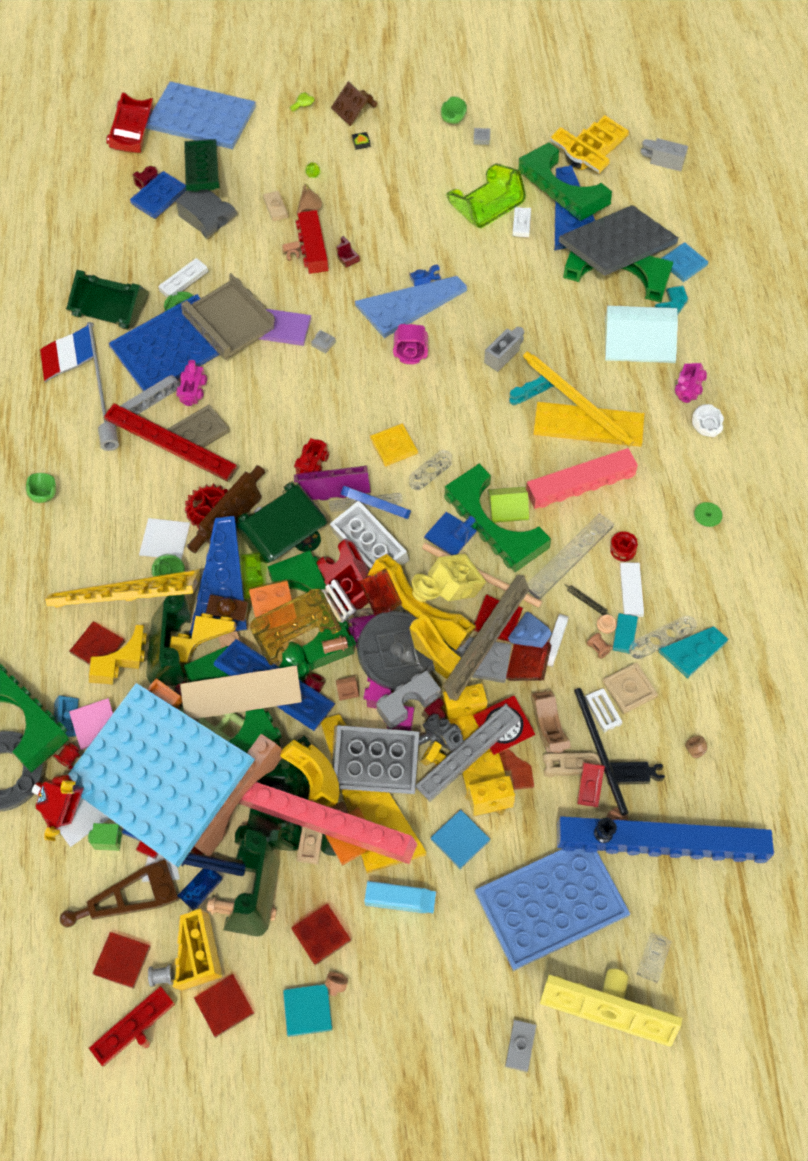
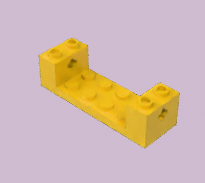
(485, 778)

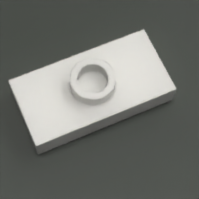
(521, 222)

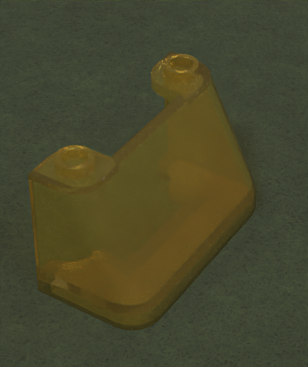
(291, 621)

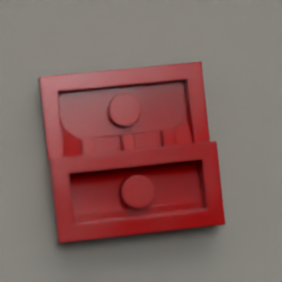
(487, 606)

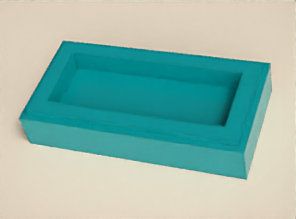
(624, 632)

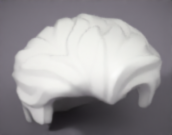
(708, 420)

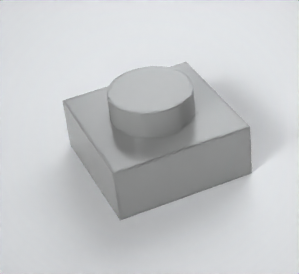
(482, 136)

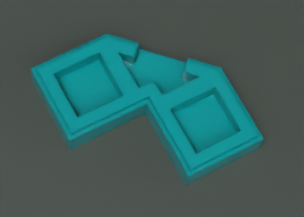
(677, 298)

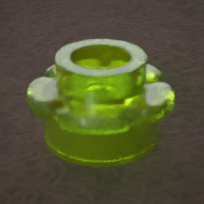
(312, 170)

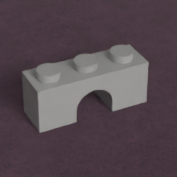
(420, 688)

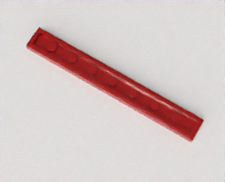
(170, 442)

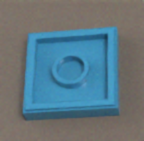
(686, 261)
(460, 839)

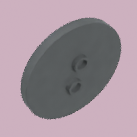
(388, 650)

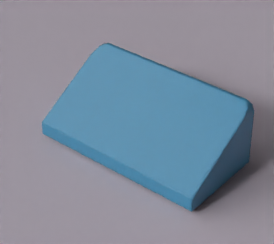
(61, 713)

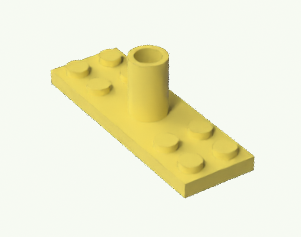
(611, 1007)

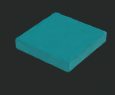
(307, 1010)

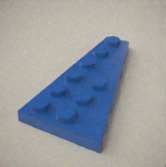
(222, 569)

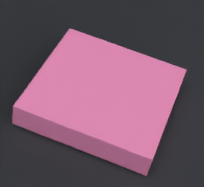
(90, 720)

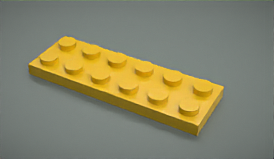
(576, 424)

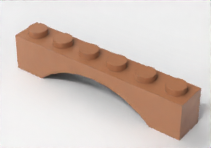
(266, 759)

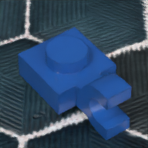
(422, 276)

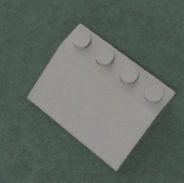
(375, 759)

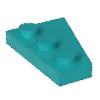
(694, 650)

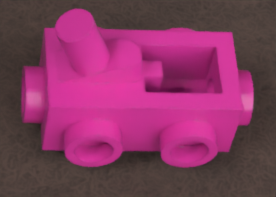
(690, 382)
(191, 384)

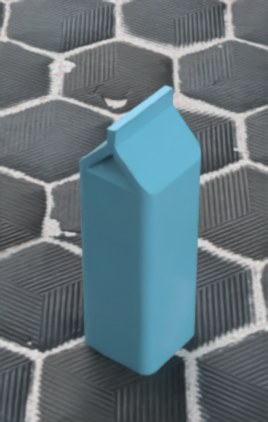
(399, 897)

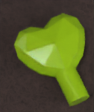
(302, 100)

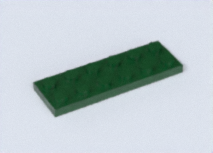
(201, 165)

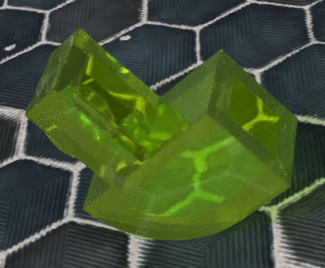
(252, 572)

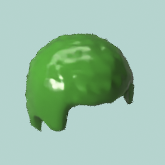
(453, 110)
(40, 487)
(167, 564)

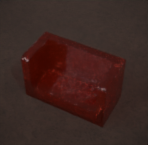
(380, 592)

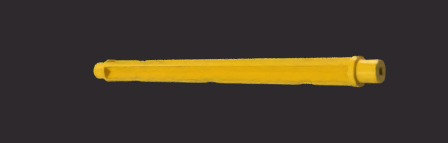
(578, 399)

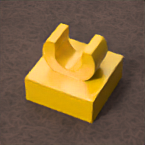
(432, 754)

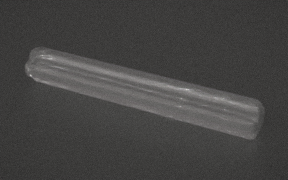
(340, 505)

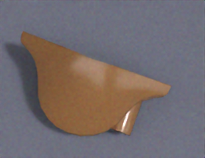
(309, 200)

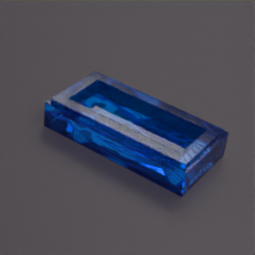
(200, 888)

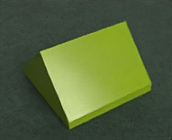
(508, 504)

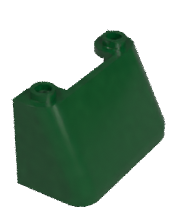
(106, 300)
(281, 523)
(163, 660)
(278, 832)
(253, 911)

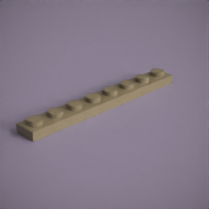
(486, 638)

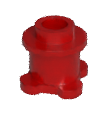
(67, 755)

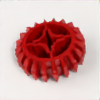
(208, 495)

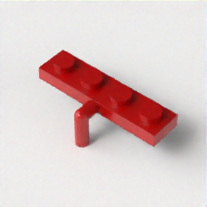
(132, 1027)

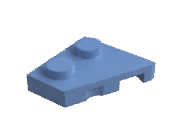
(530, 632)

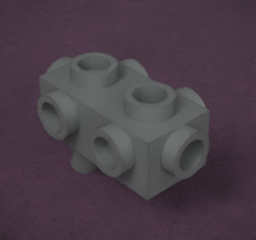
(442, 732)

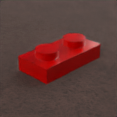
(590, 784)

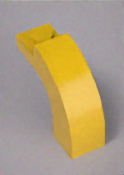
(317, 769)

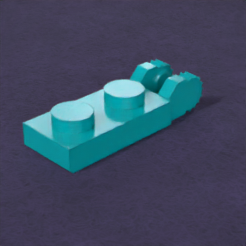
(529, 390)

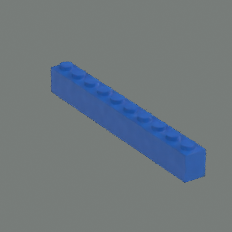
(668, 839)

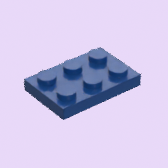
(158, 194)

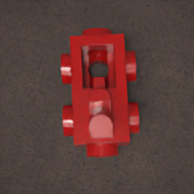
(308, 461)

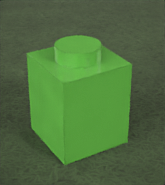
(105, 836)

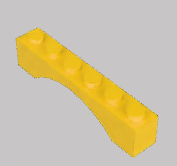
(451, 627)

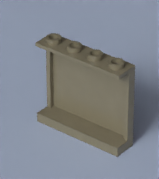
(229, 317)

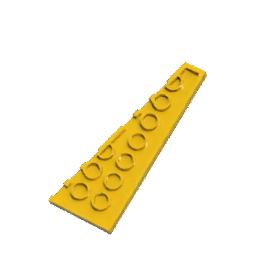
(149, 587)
(375, 807)

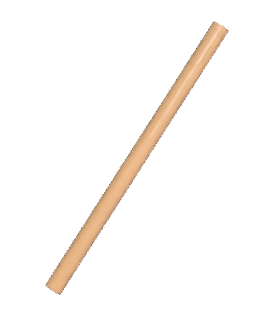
(488, 578)

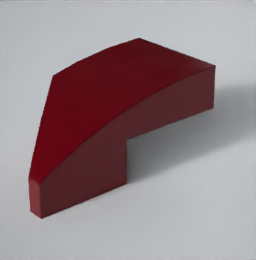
(346, 254)

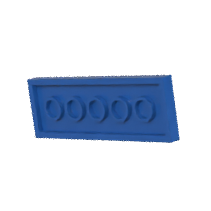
(242, 659)

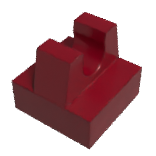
(434, 708)

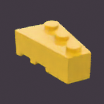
(197, 951)

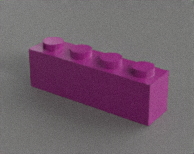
(329, 483)

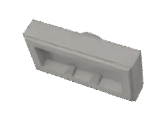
(520, 1046)

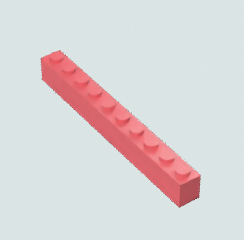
(330, 822)

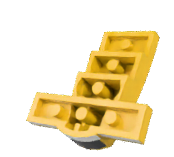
(591, 144)

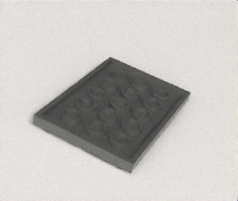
(618, 240)

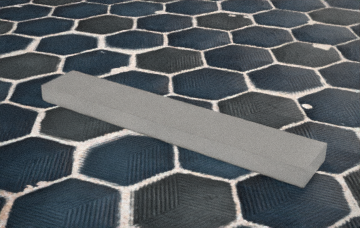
(467, 753)

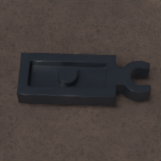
(635, 772)

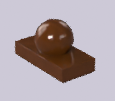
(227, 607)

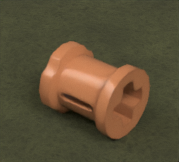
(599, 645)

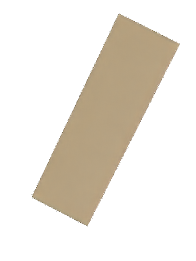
(241, 692)

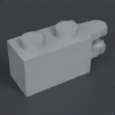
(665, 153)
(504, 348)

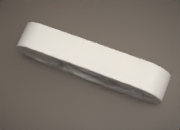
(556, 637)

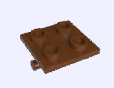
(351, 102)

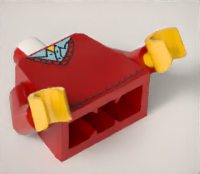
(57, 803)

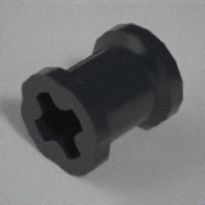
(599, 832)

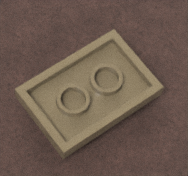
(201, 427)

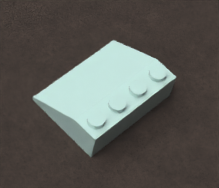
(641, 334)

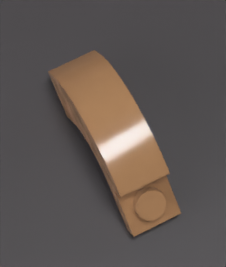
(548, 722)

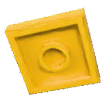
(393, 444)

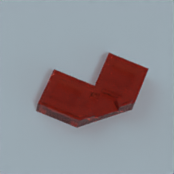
(520, 771)

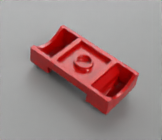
(129, 124)

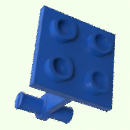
(451, 533)

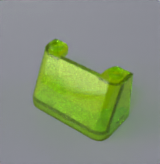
(493, 199)

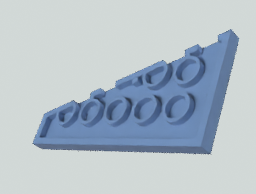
(409, 304)

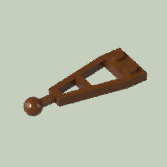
(161, 885)

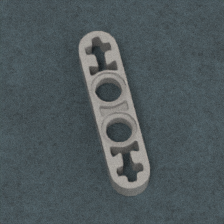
(164, 388)

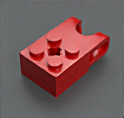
(348, 572)

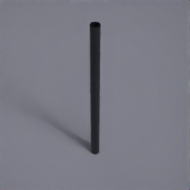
(601, 752)

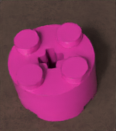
(410, 343)

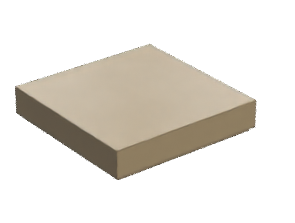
(630, 688)

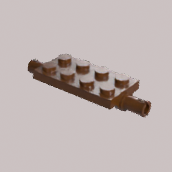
(235, 502)

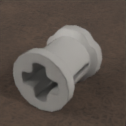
(160, 975)

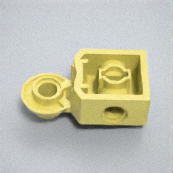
(449, 577)

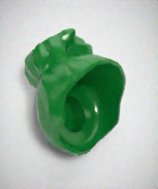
(295, 656)

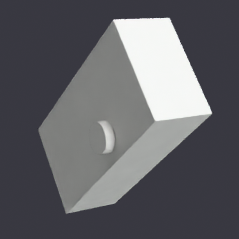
(368, 535)

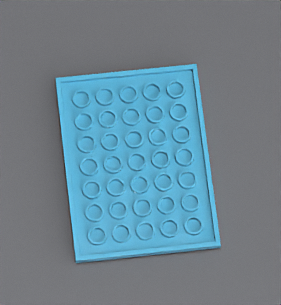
(159, 773)

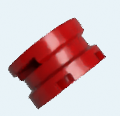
(624, 545)

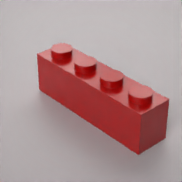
(312, 240)

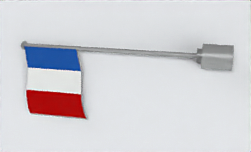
(71, 353)

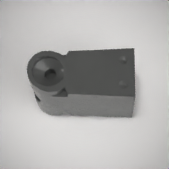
(204, 211)

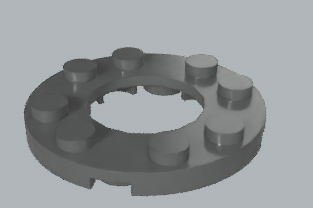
(22, 790)

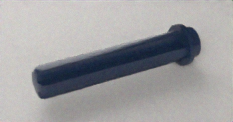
(214, 864)

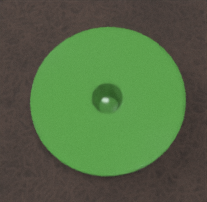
(708, 514)

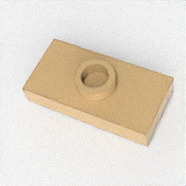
(275, 206)

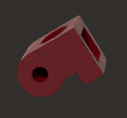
(145, 177)

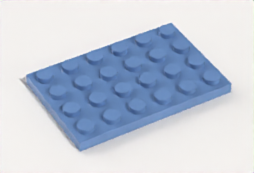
(201, 114)
(550, 905)

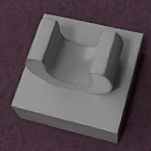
(323, 341)

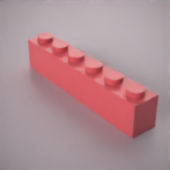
(581, 478)

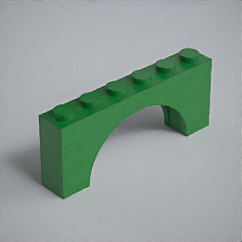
(577, 200)
(651, 271)
(513, 547)
(304, 575)
(255, 722)
(41, 733)

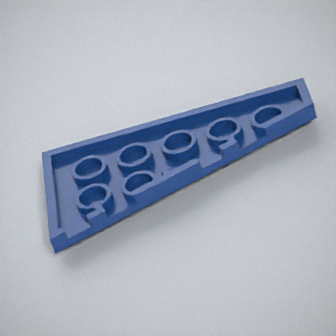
(564, 219)

